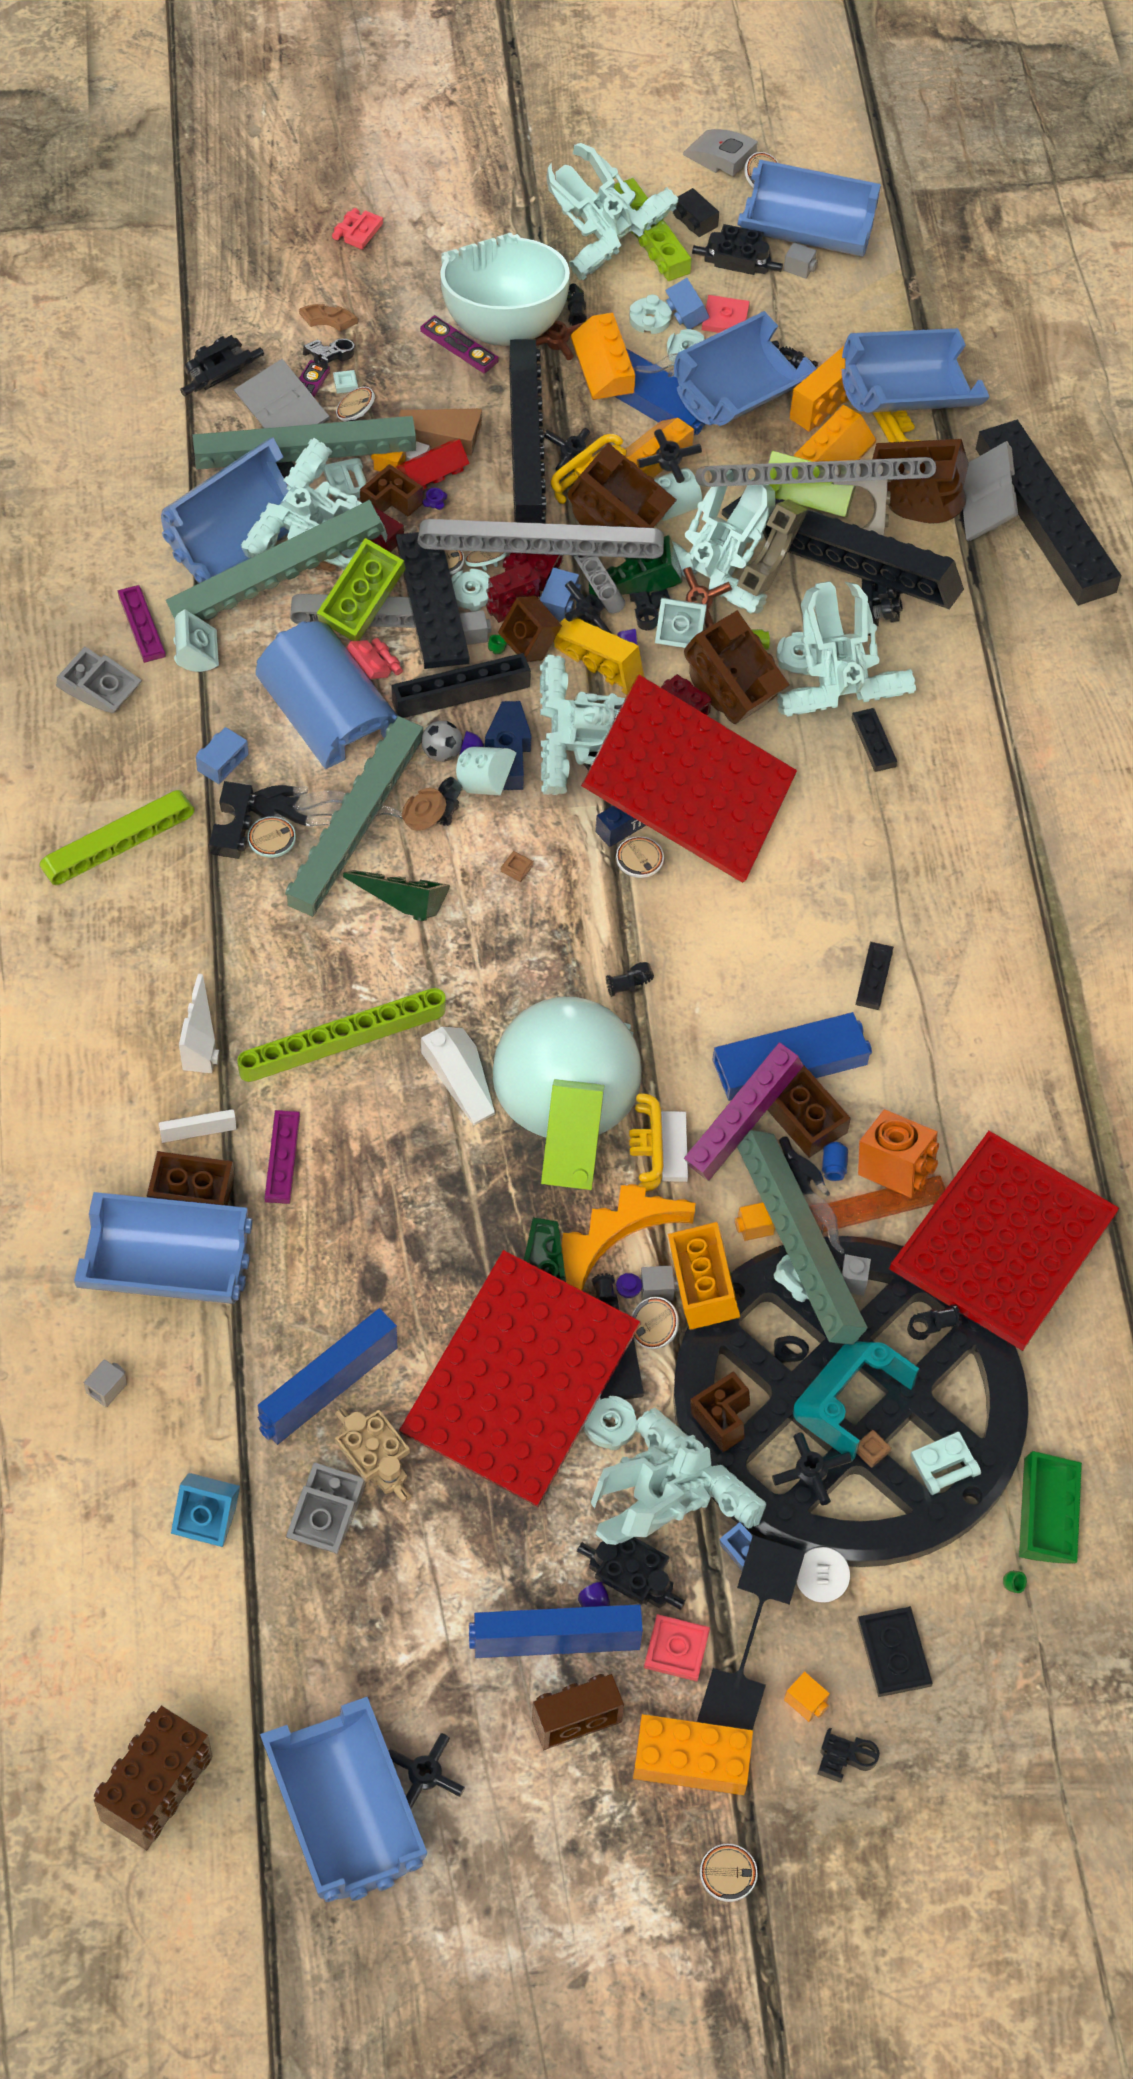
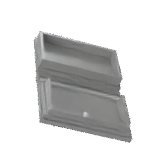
(280, 398)
(989, 492)

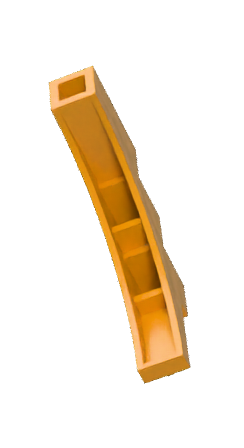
(609, 1227)

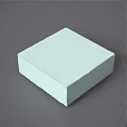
(345, 381)

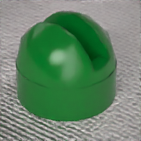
(496, 644)
(1015, 1581)

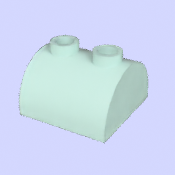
(687, 493)
(679, 622)
(195, 643)
(484, 769)

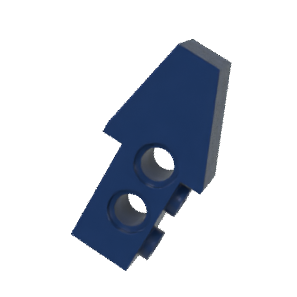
(512, 730)

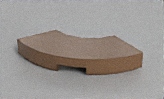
(324, 315)

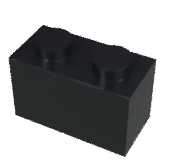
(696, 213)

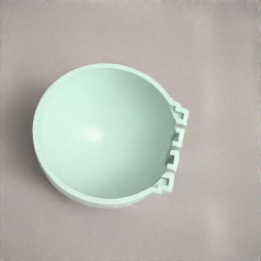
(504, 288)
(571, 1043)

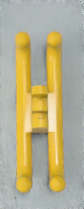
(895, 425)
(580, 463)
(649, 1141)

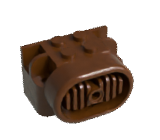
(617, 494)
(930, 498)
(733, 668)

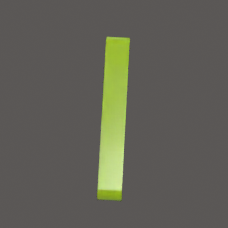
(116, 837)

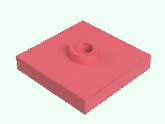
(724, 313)
(677, 1647)

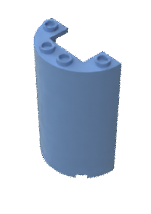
(811, 207)
(907, 371)
(735, 372)
(219, 513)
(322, 690)
(165, 1248)
(346, 1803)

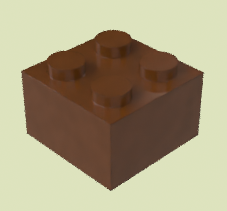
(529, 628)

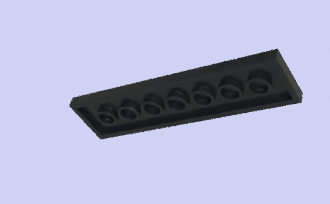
(432, 604)

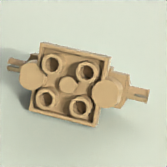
(374, 1450)

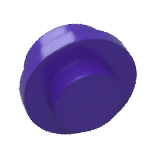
(628, 1285)

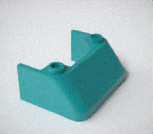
(822, 1412)

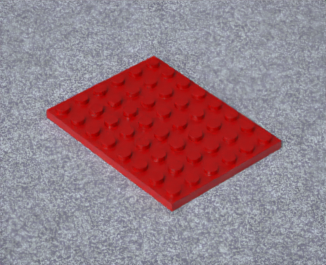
(689, 778)
(1004, 1239)
(520, 1378)

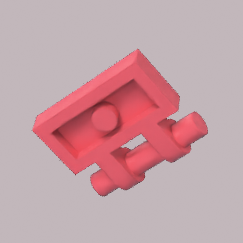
(363, 228)
(370, 658)

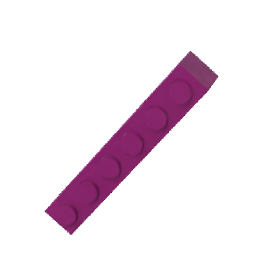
(743, 1111)

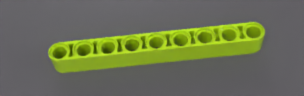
(333, 1042)

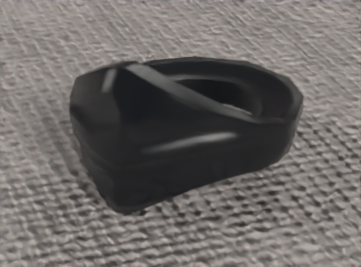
(784, 1354)

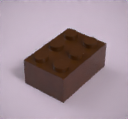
(809, 1113)
(191, 1179)
(577, 1711)

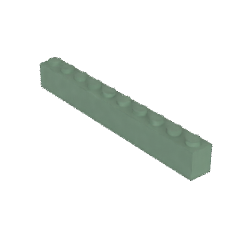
(343, 438)
(279, 563)
(354, 816)
(802, 1238)

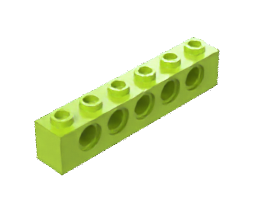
(659, 240)

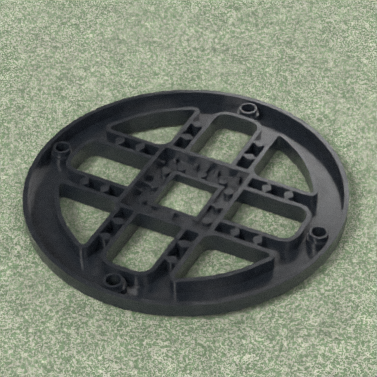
(928, 1519)

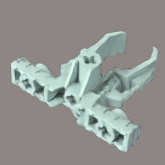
(604, 213)
(302, 506)
(721, 542)
(840, 656)
(574, 724)
(670, 1482)

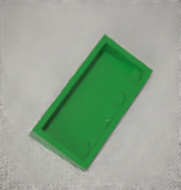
(1050, 1509)

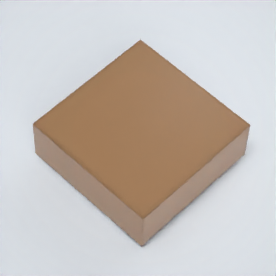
(517, 866)
(873, 1448)

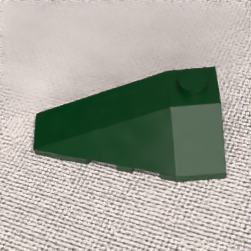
(646, 573)
(411, 898)
(545, 1247)

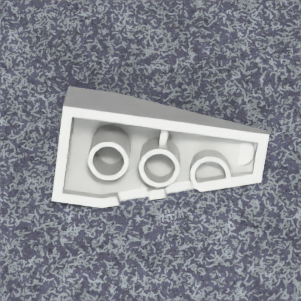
(197, 1035)
(460, 1070)

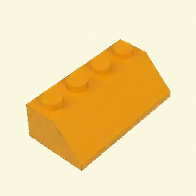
(603, 357)
(840, 439)
(647, 444)

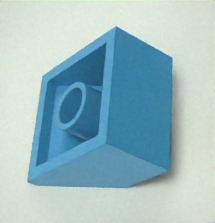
(205, 1509)

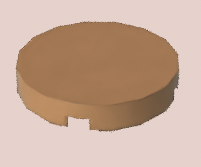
(424, 809)

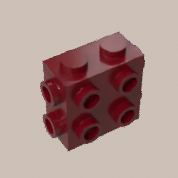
(541, 562)
(509, 585)
(688, 693)

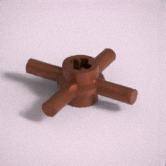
(557, 338)
(707, 594)

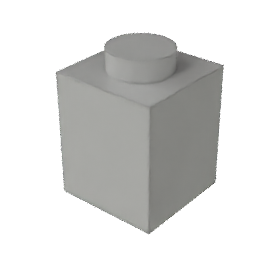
(800, 260)
(475, 627)
(855, 1273)
(658, 1282)
(105, 1382)

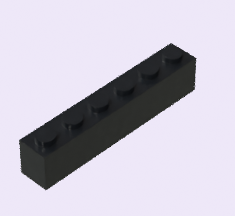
(461, 685)

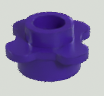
(435, 498)

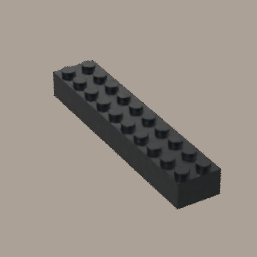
(526, 433)
(1054, 518)
(876, 558)

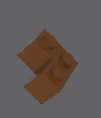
(393, 489)
(718, 1410)

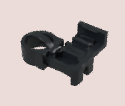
(326, 354)
(647, 605)
(840, 1750)

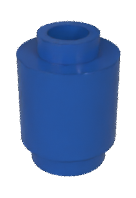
(835, 1161)

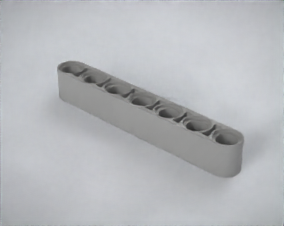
(393, 613)

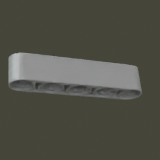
(601, 583)

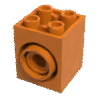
(898, 1153)

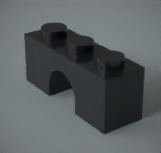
(230, 838)

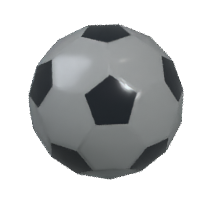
(441, 741)

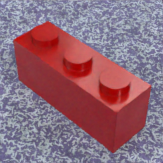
(436, 463)

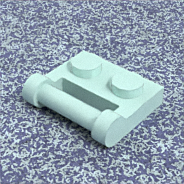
(338, 476)
(943, 1455)

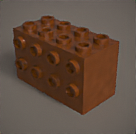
(153, 1777)

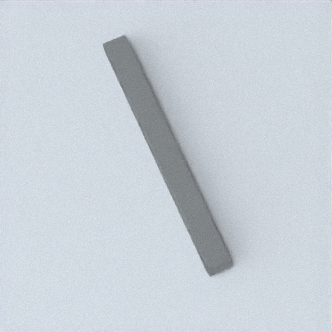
(826, 468)
(541, 538)

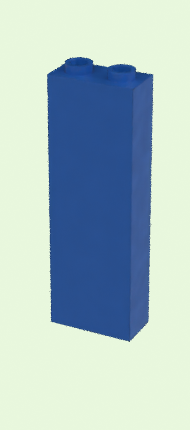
(657, 395)
(822, 1047)
(327, 1376)
(556, 1631)

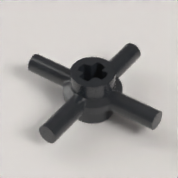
(570, 447)
(669, 456)
(587, 608)
(815, 1476)
(422, 1763)

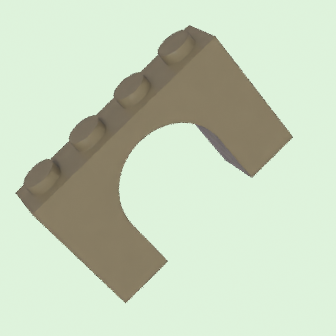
(880, 496)
(785, 524)

